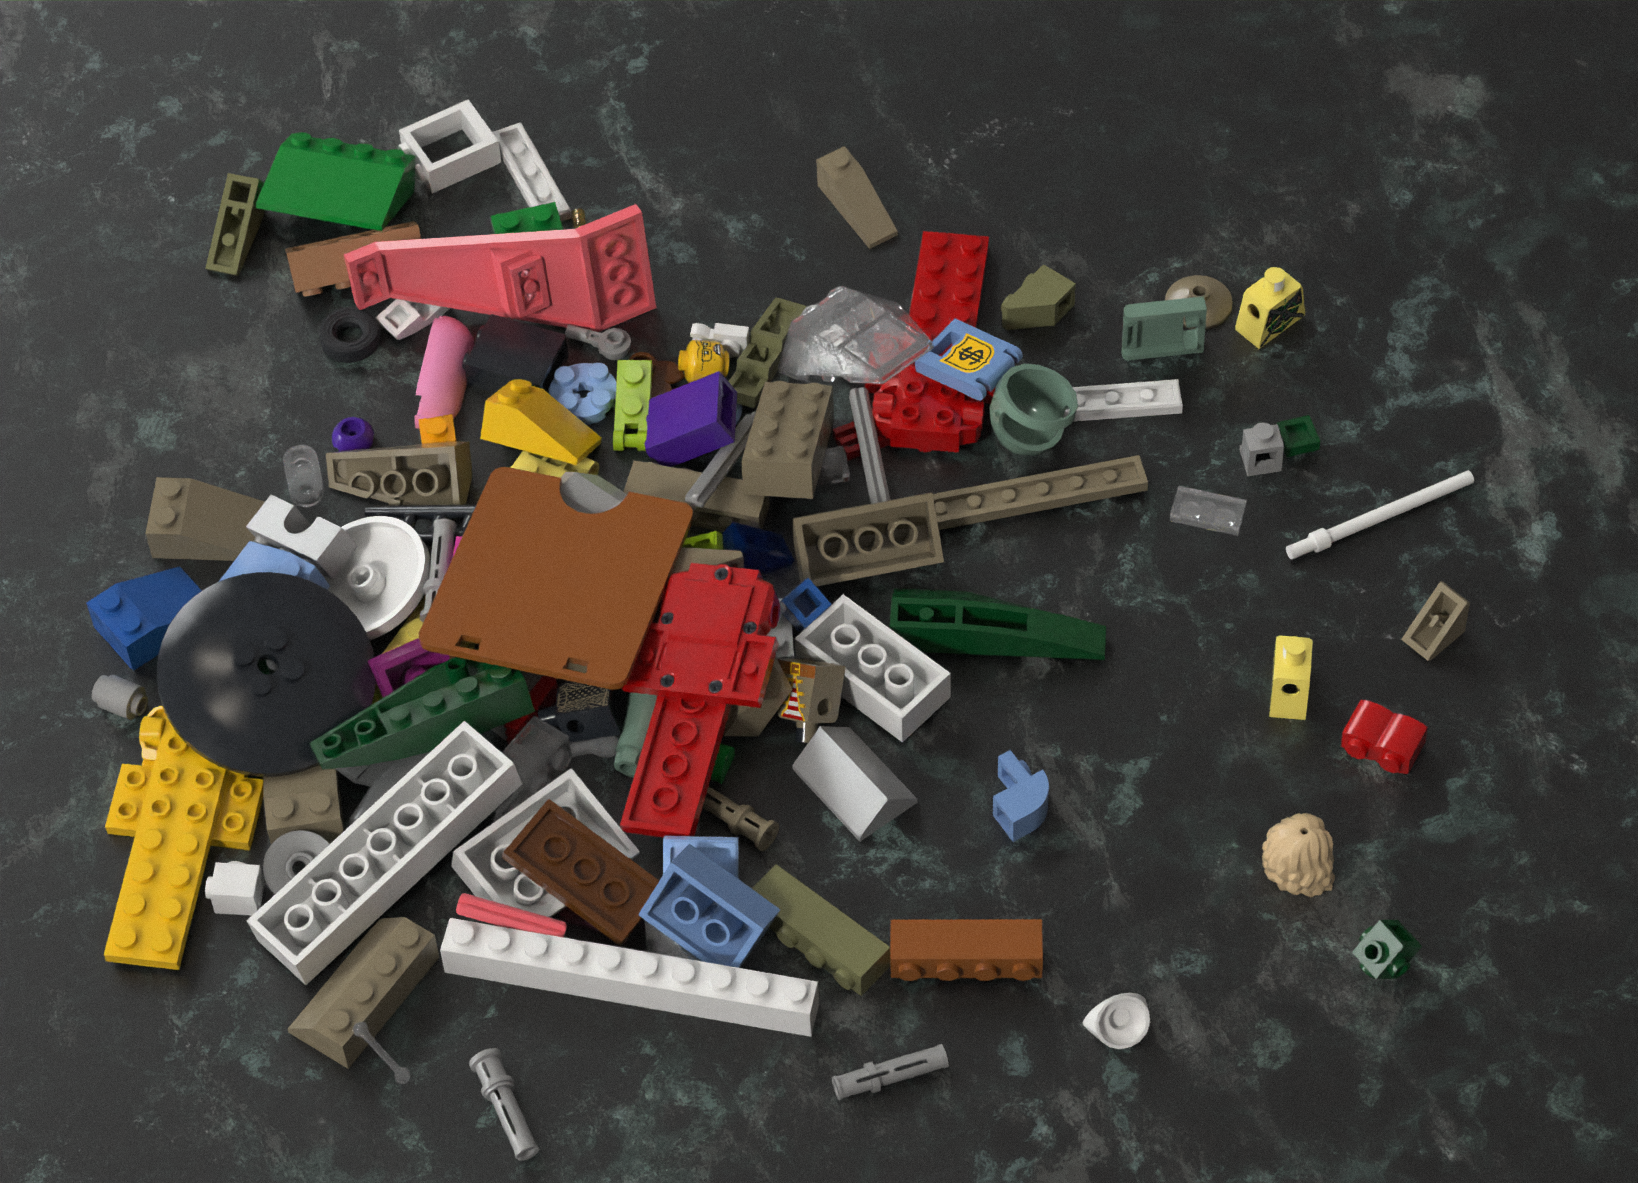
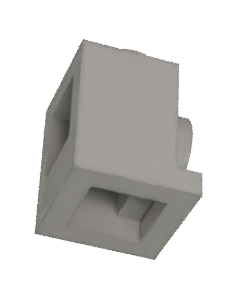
(1260, 440)

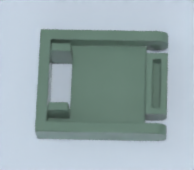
(1157, 328)

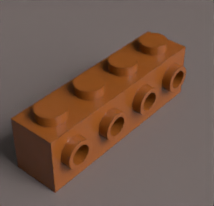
(966, 949)

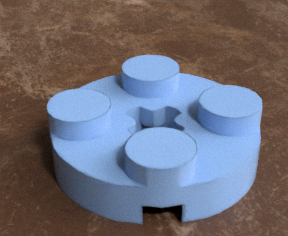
(588, 377)

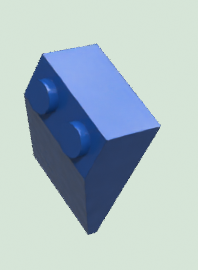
(139, 611)

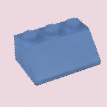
(708, 910)

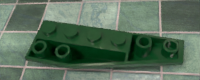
(988, 626)
(425, 713)

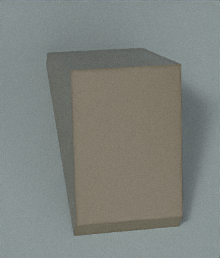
(1438, 622)

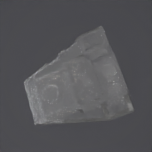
(852, 338)

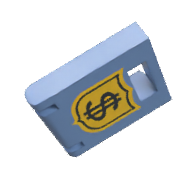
(971, 363)

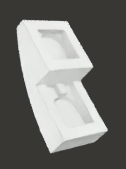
(407, 317)

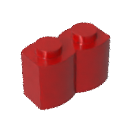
(1384, 737)

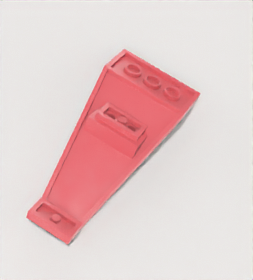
(543, 277)

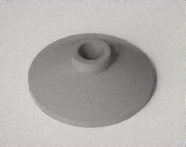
(285, 851)

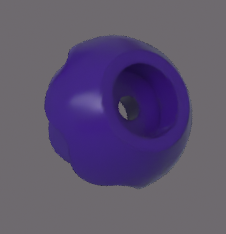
(343, 431)

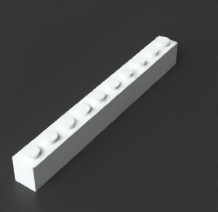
(630, 977)

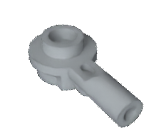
(611, 343)

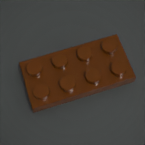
(582, 871)

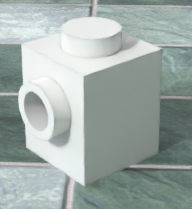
(235, 888)

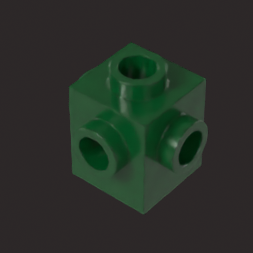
(1386, 950)

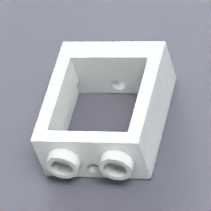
(458, 166)

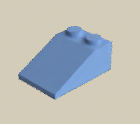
(263, 558)

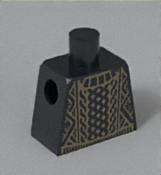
(585, 711)

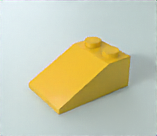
(536, 423)

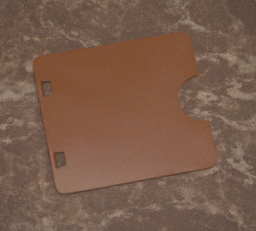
(556, 582)

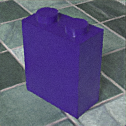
(691, 420)

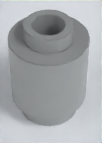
(120, 696)

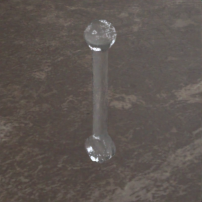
(402, 1074)

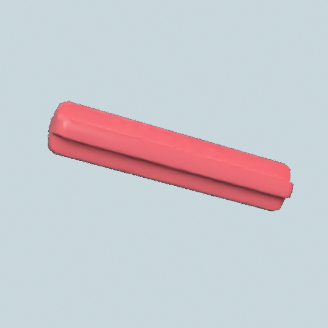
(508, 916)

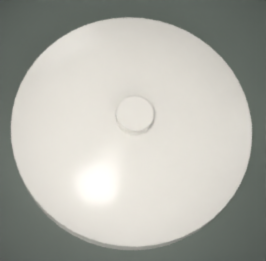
(383, 574)

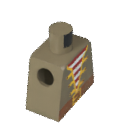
(813, 695)

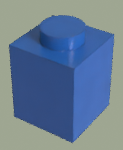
(803, 604)

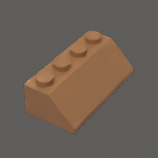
(324, 262)

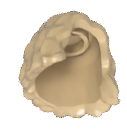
(1299, 855)

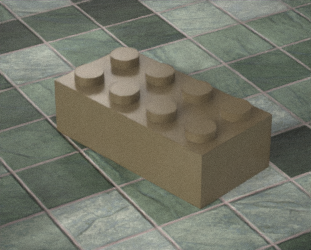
(788, 440)

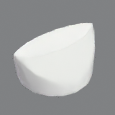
(1119, 1020)

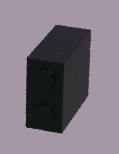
(514, 351)

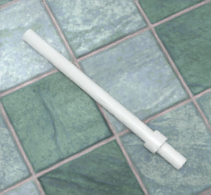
(1322, 539)

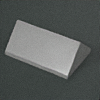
(852, 780)

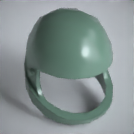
(1031, 409)

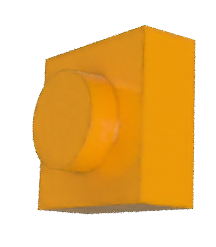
(437, 429)

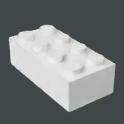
(882, 670)

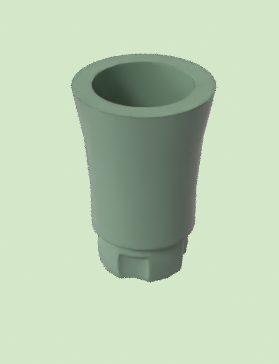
(633, 732)

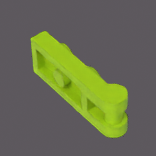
(632, 403)

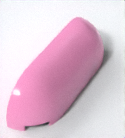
(442, 377)

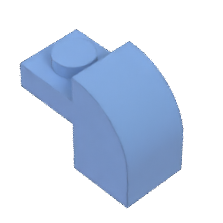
(1024, 802)

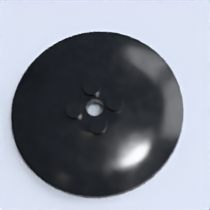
(254, 718)

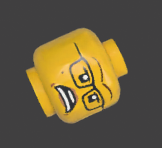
(703, 359)

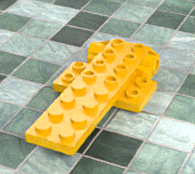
(175, 812)

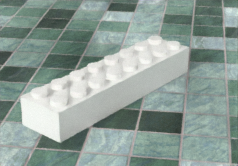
(384, 852)

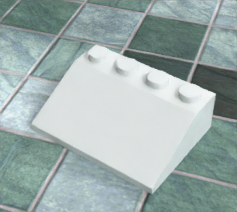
(492, 878)

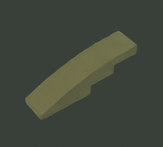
(762, 355)

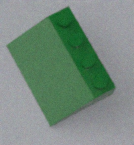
(338, 181)

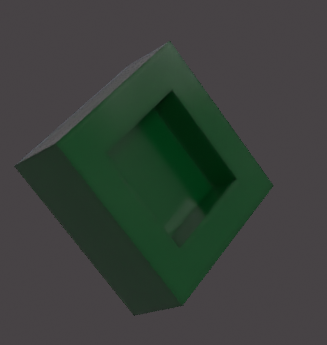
(1298, 436)

